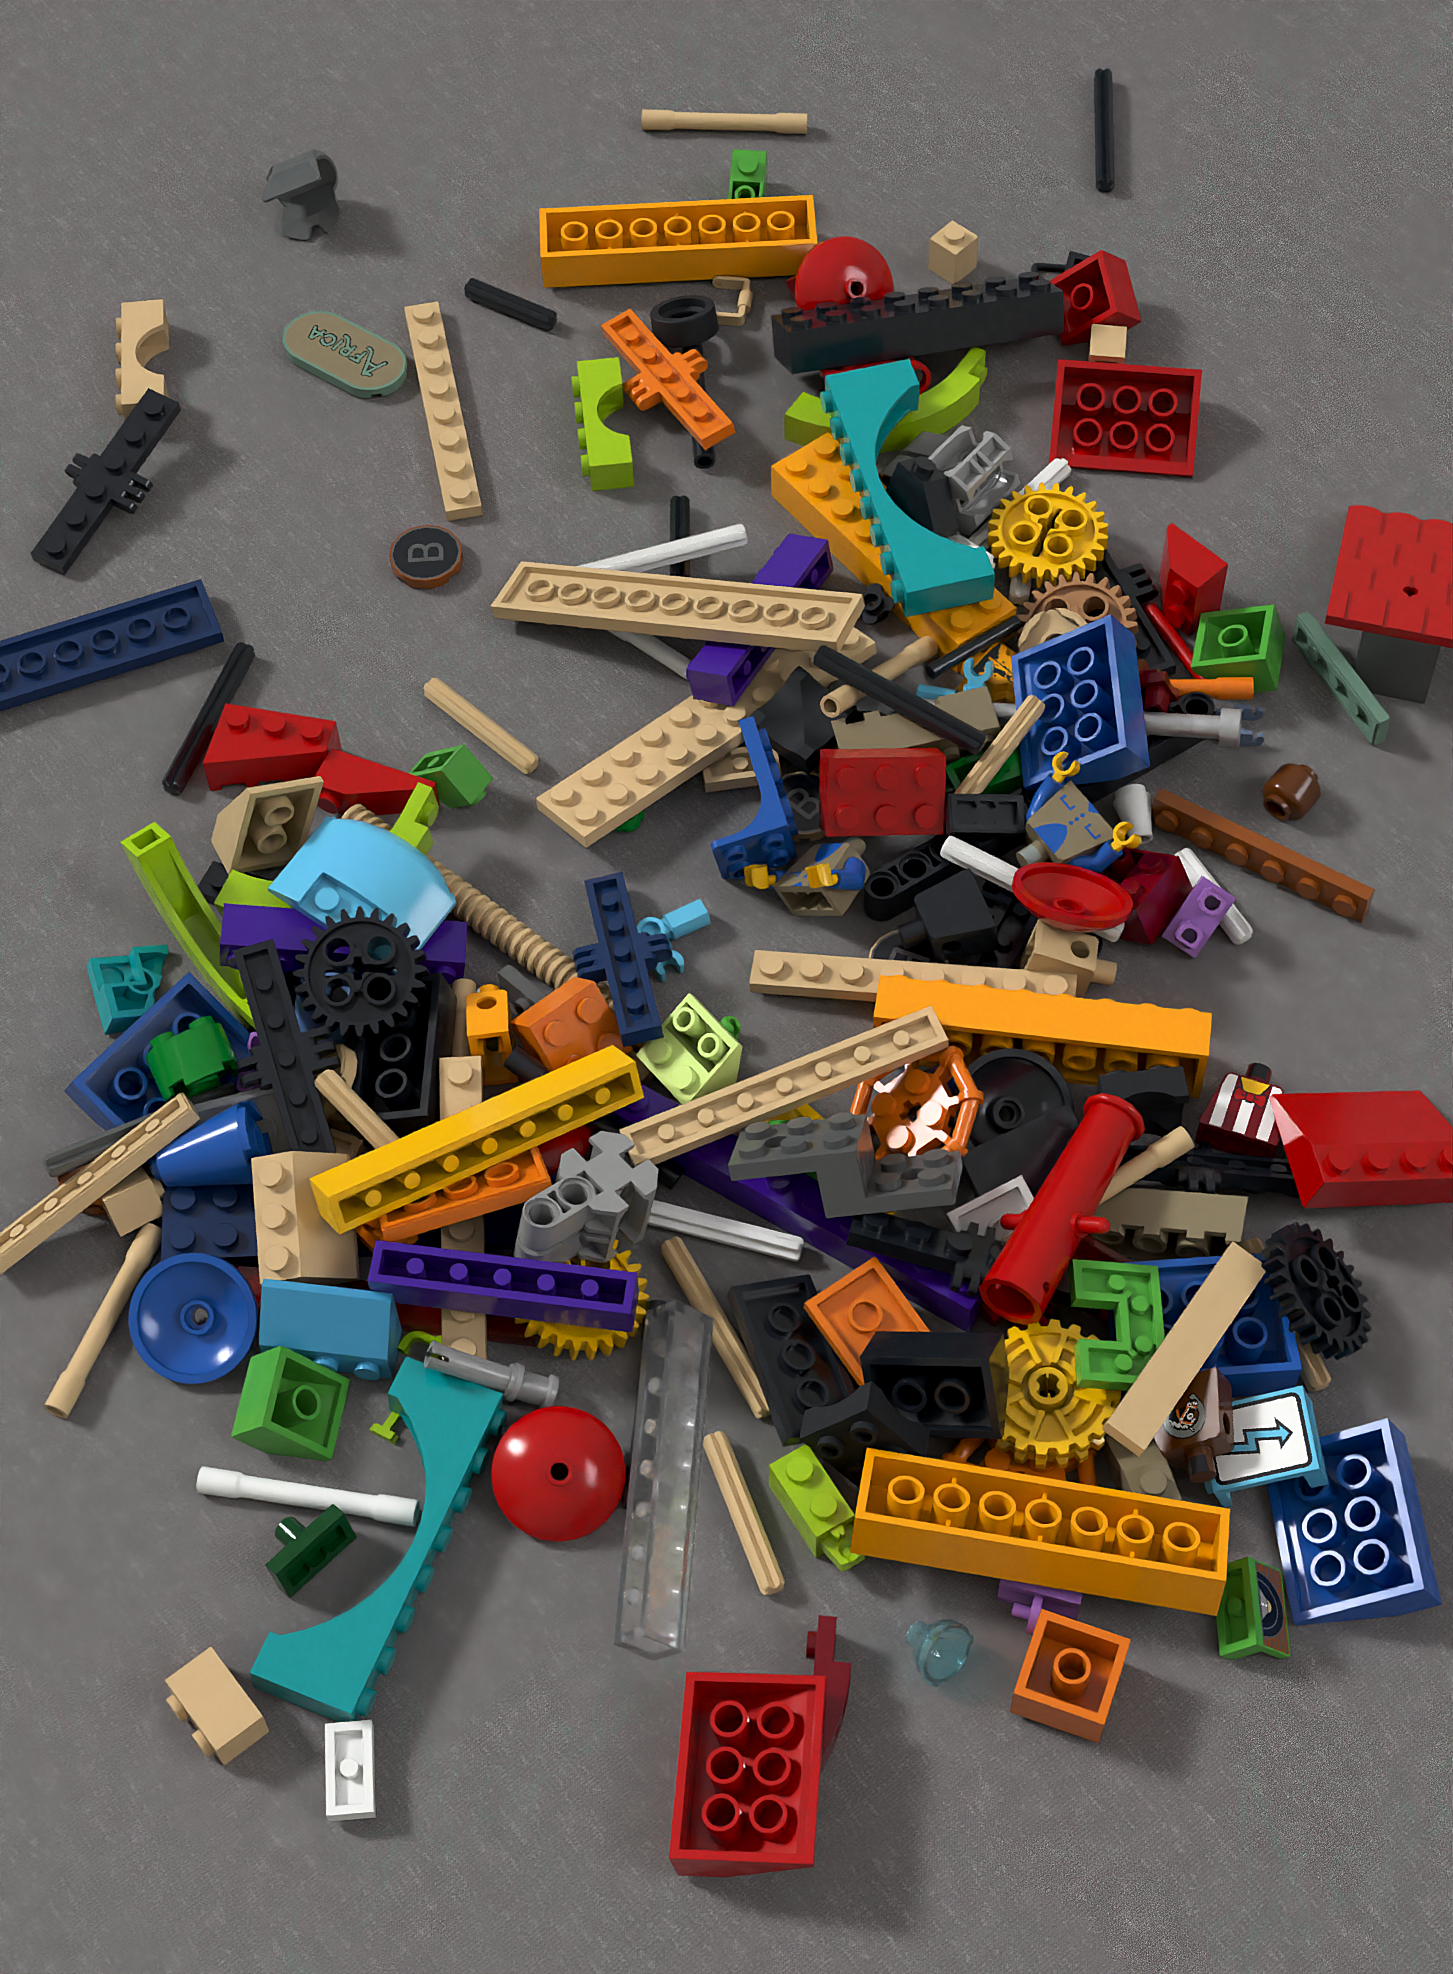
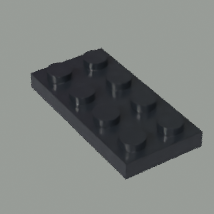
(788, 1351)

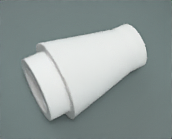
(1134, 806)

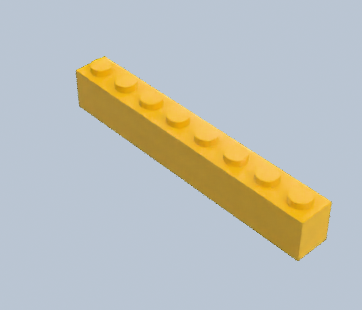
(476, 1138)

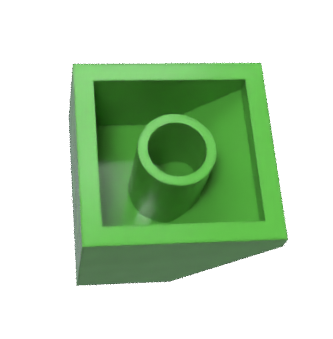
(1241, 645)
(290, 1406)

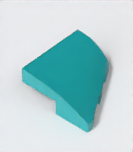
(126, 985)

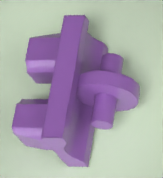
(1198, 916)
(1031, 1598)

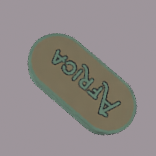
(345, 354)

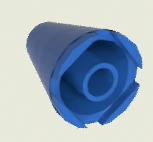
(215, 1150)

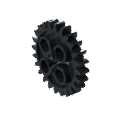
(362, 937)
(1316, 1291)

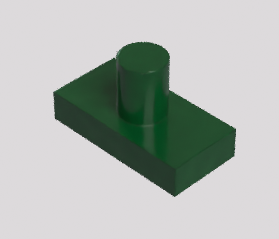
(308, 1548)

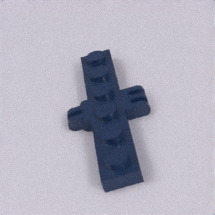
(623, 959)

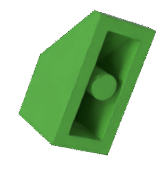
(457, 775)

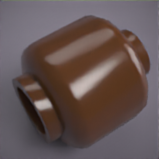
(1291, 792)

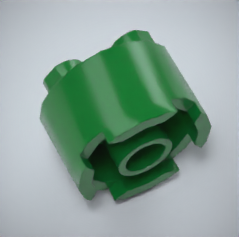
(191, 1059)

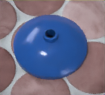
(165, 1321)

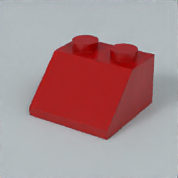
(1096, 293)
(1189, 580)

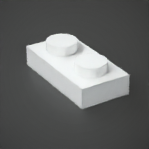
(350, 1770)

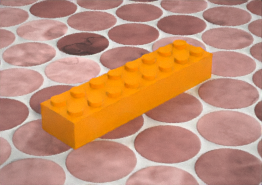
(675, 240)
(819, 496)
(1070, 1032)
(1042, 1531)

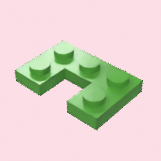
(1139, 1325)

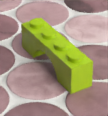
(608, 452)

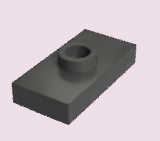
(520, 990)

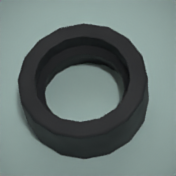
(684, 321)

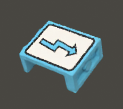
(1272, 1443)

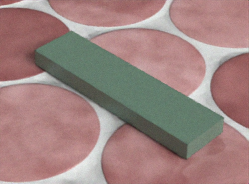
(1341, 679)

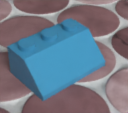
(332, 1326)

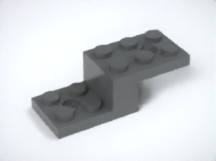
(846, 1165)

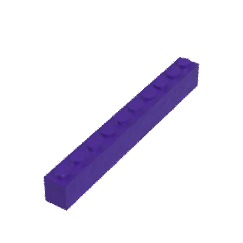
(797, 1207)

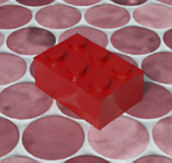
(882, 791)

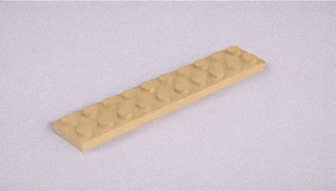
(679, 606)
(672, 749)

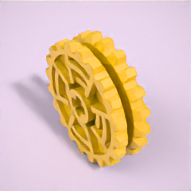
(1058, 1425)

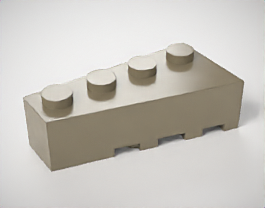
(899, 731)
(1171, 1223)

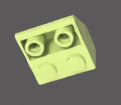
(694, 1053)

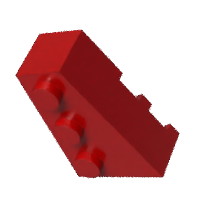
(266, 746)

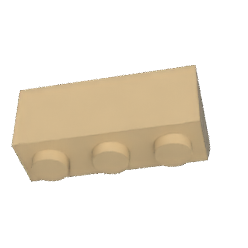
(290, 1232)

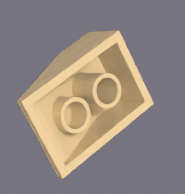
(266, 824)

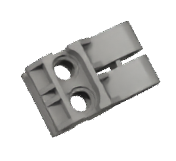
(967, 467)
(588, 1205)

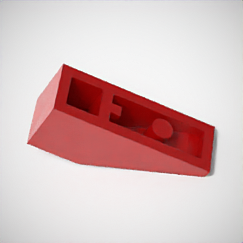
(360, 781)

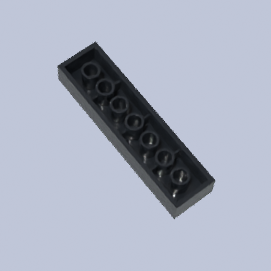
(917, 323)

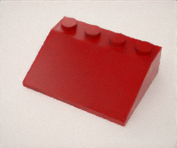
(1126, 417)
(1366, 1148)
(747, 1774)

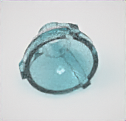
(939, 1649)

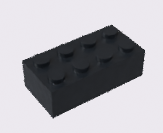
(401, 1068)

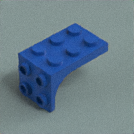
(770, 833)

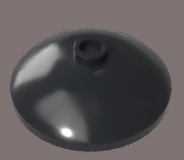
(1013, 1081)

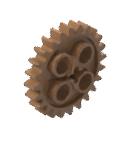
(1082, 599)

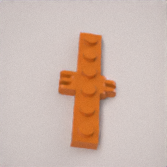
(667, 379)

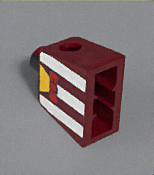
(1241, 1115)

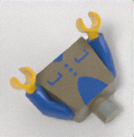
(1068, 828)
(820, 881)

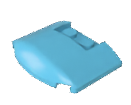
(369, 867)

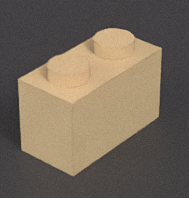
(216, 1706)

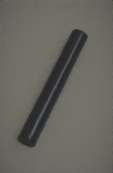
(973, 647)

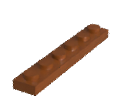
(1261, 855)

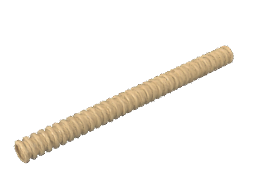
(499, 926)

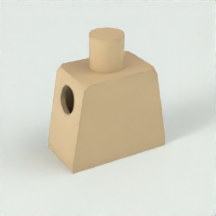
(1067, 952)

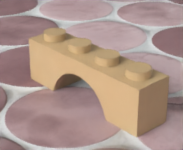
(142, 335)

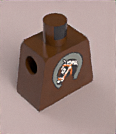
(1199, 1426)

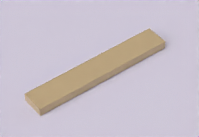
(95, 1179)
(1184, 1349)

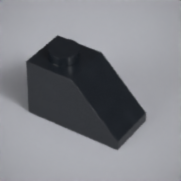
(924, 495)

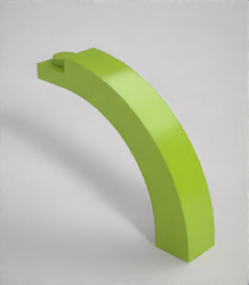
(937, 409)
(411, 826)
(185, 912)

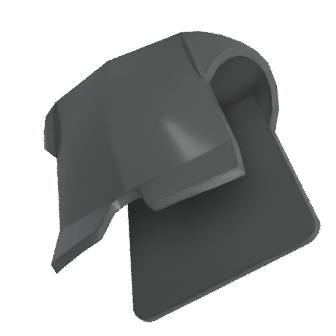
(307, 191)

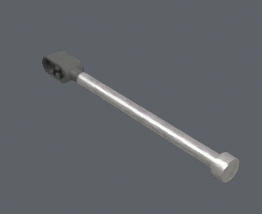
(1223, 727)

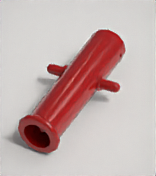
(1061, 1212)

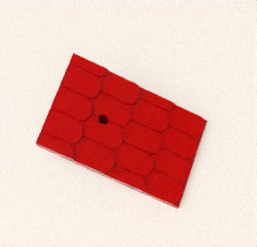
(1397, 591)

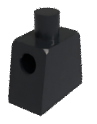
(952, 920)

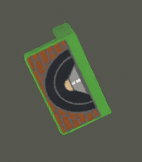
(1252, 1611)

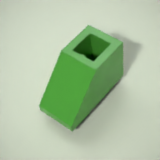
(748, 174)

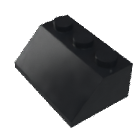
(942, 1379)

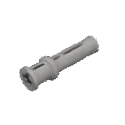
(511, 1381)

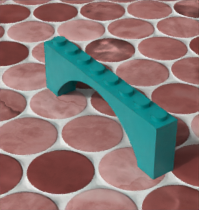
(924, 567)
(339, 1661)

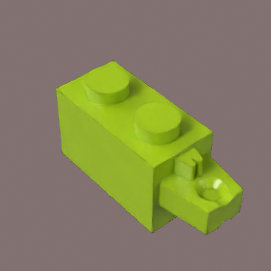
(814, 1506)

